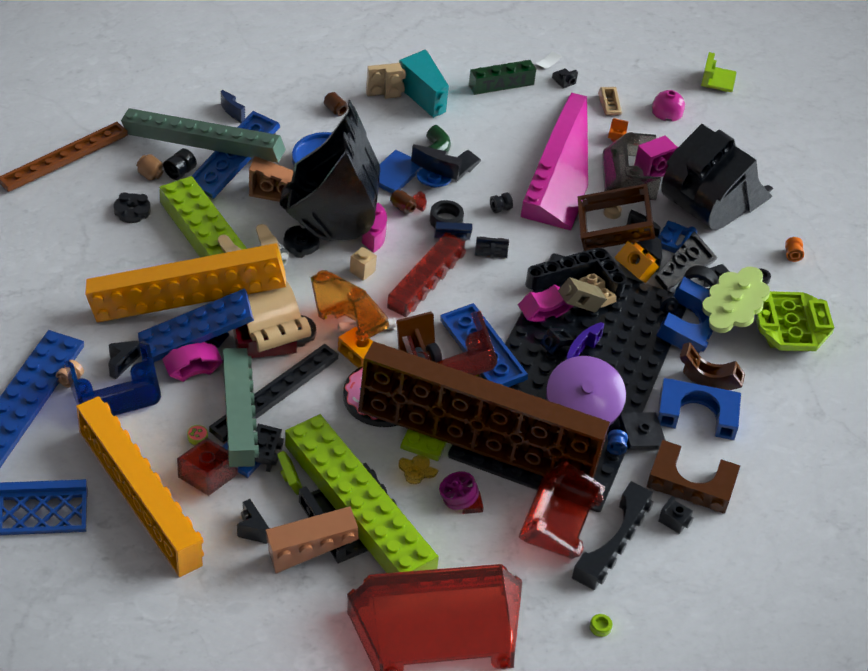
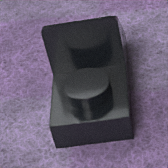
(122, 356)
(253, 525)

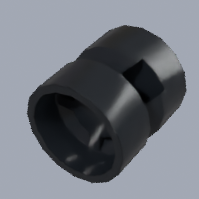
(179, 164)

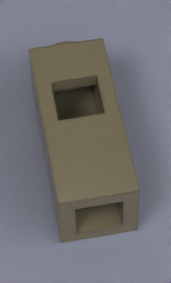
(582, 294)

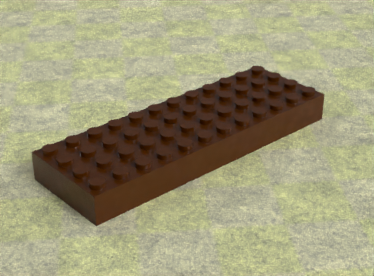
(478, 413)

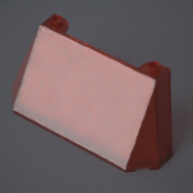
(437, 616)

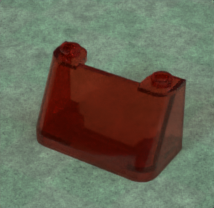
(561, 510)

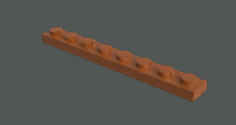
(62, 156)

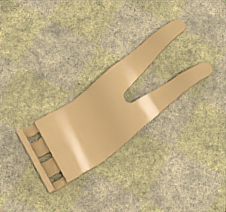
(274, 309)

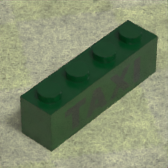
(502, 77)

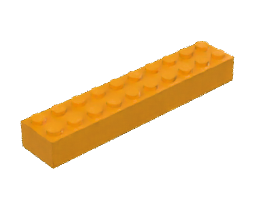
(185, 282)
(140, 486)

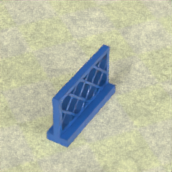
(43, 490)

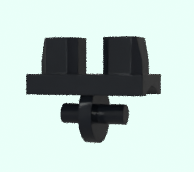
(491, 247)

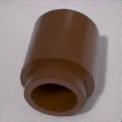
(335, 103)
(403, 201)

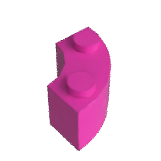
(376, 235)
(543, 305)
(192, 360)

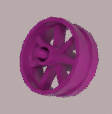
(462, 494)

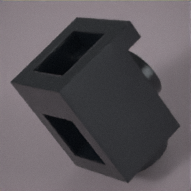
(675, 515)

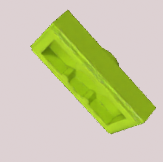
(289, 472)

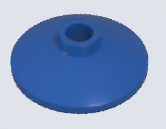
(431, 179)

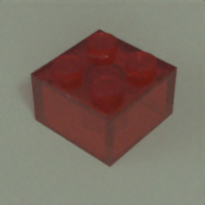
(206, 467)

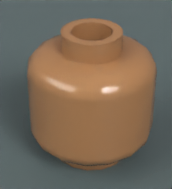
(150, 167)

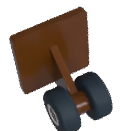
(422, 334)

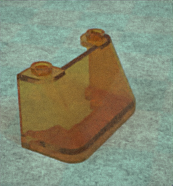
(342, 298)

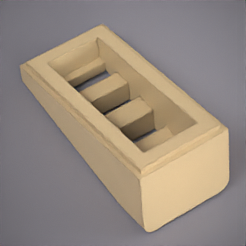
(609, 92)

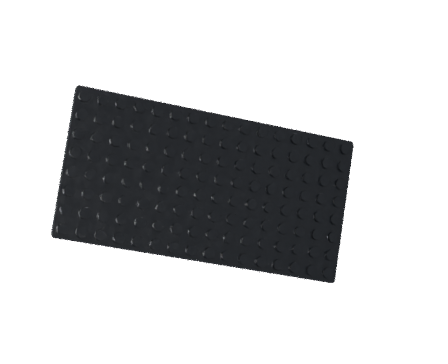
(626, 344)

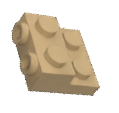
(385, 80)

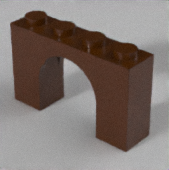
(712, 494)

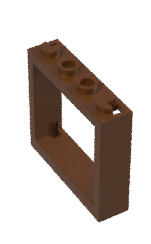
(615, 235)

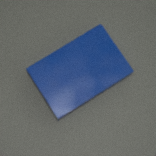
(397, 171)

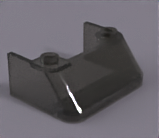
(616, 166)

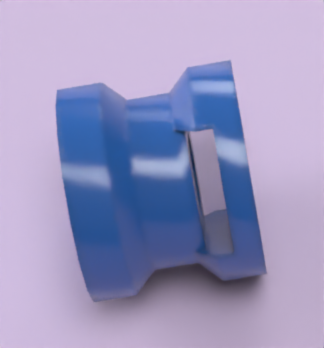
(617, 442)

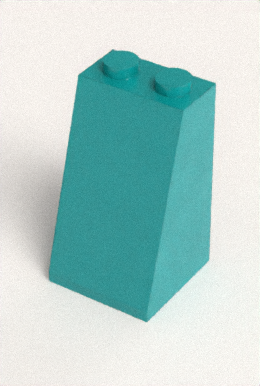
(425, 83)

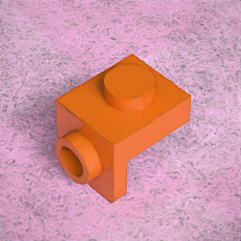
(617, 129)

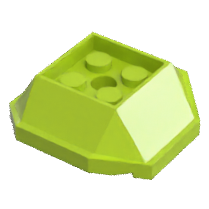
(795, 321)

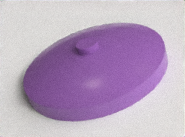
(588, 387)

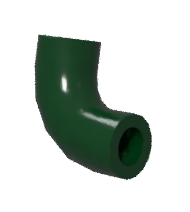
(439, 138)

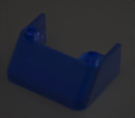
(123, 397)

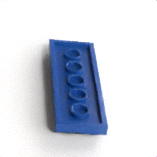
(223, 167)
(198, 324)
(461, 324)

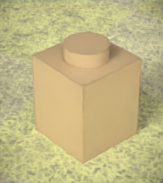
(363, 263)

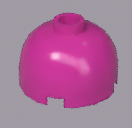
(668, 105)

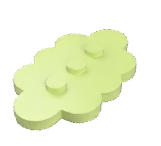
(735, 299)

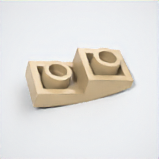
(597, 281)

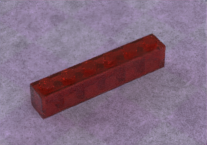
(426, 275)

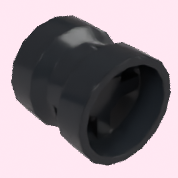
(501, 202)

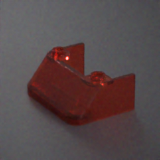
(480, 351)

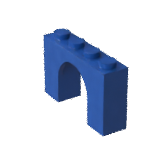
(679, 331)
(722, 402)

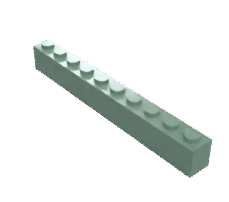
(203, 135)

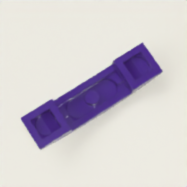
(588, 337)

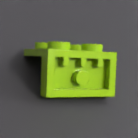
(717, 77)

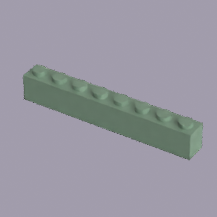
(240, 408)

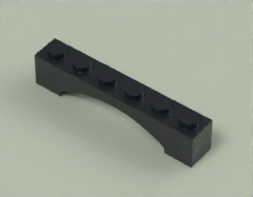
(593, 566)

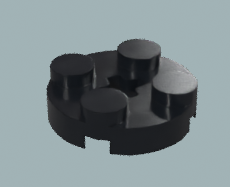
(138, 201)
(300, 248)

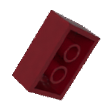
(243, 340)

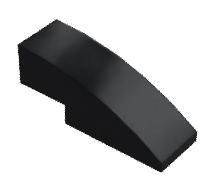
(436, 161)

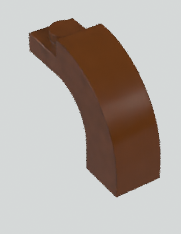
(721, 376)

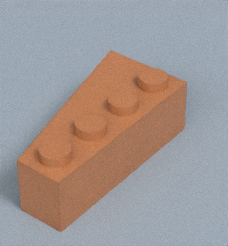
(267, 179)
(310, 537)

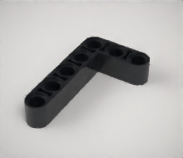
(577, 266)

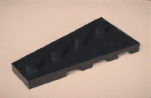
(690, 254)

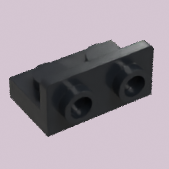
(268, 442)

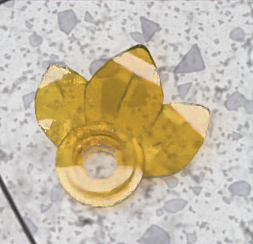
(417, 469)

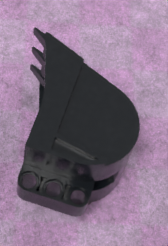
(713, 178)
(336, 184)

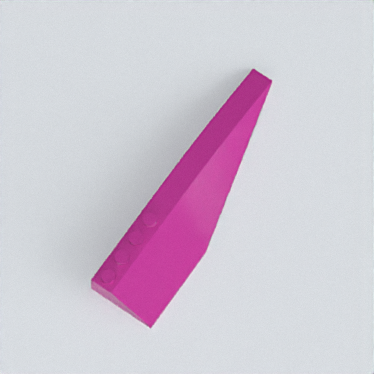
(561, 170)

